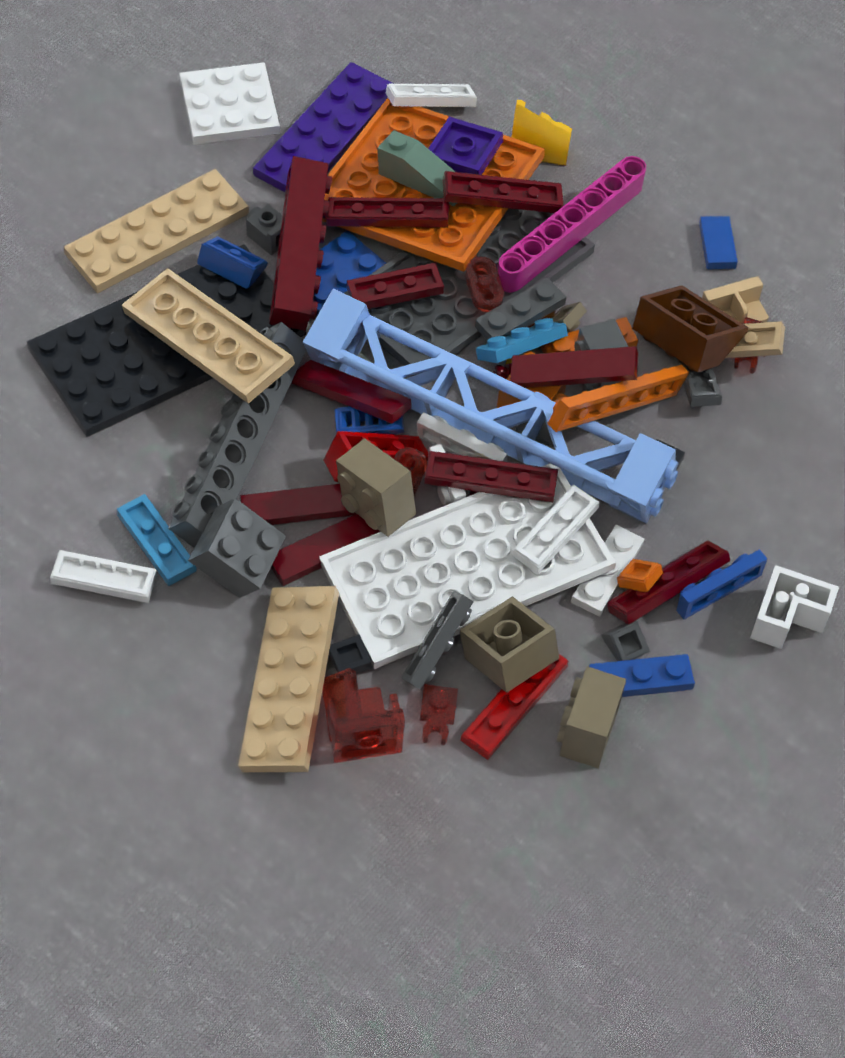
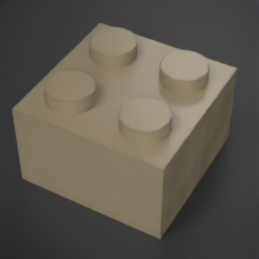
(376, 487)
(509, 644)
(590, 716)

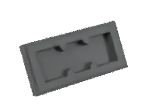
(702, 388)

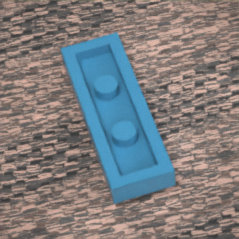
(521, 340)
(156, 539)

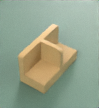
(739, 299)

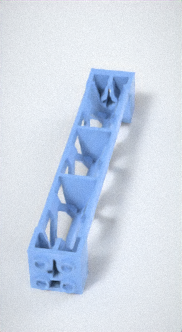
(648, 464)

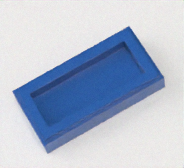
(718, 242)

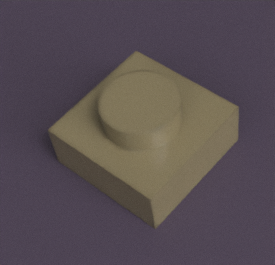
(570, 315)

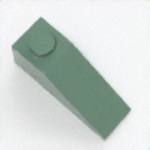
(412, 164)

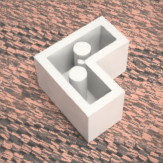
(794, 600)

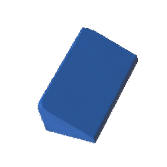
(231, 261)

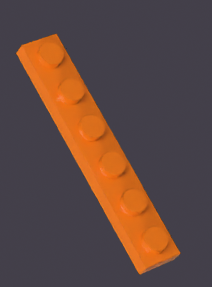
(617, 398)

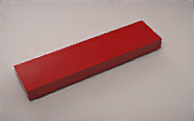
(509, 709)

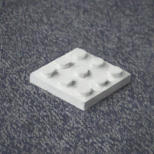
(229, 103)

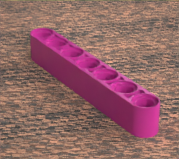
(571, 223)

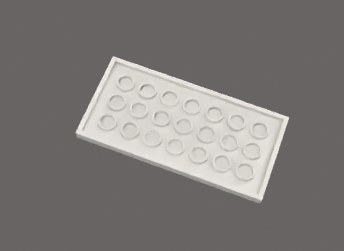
(402, 581)

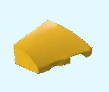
(542, 132)

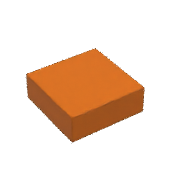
(640, 575)

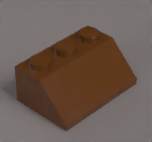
(688, 327)

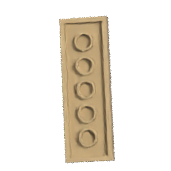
(156, 230)
(208, 335)
(289, 680)

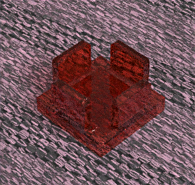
(368, 728)

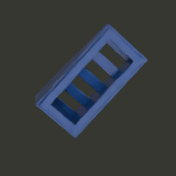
(347, 415)

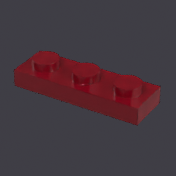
(397, 286)

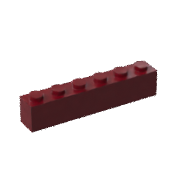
(299, 244)

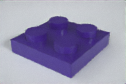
(466, 146)

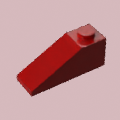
(387, 443)

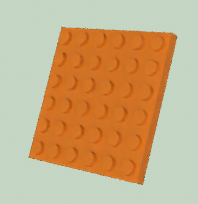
(468, 224)

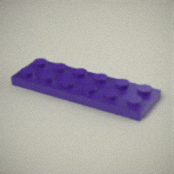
(327, 125)

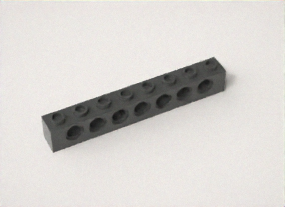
(234, 445)

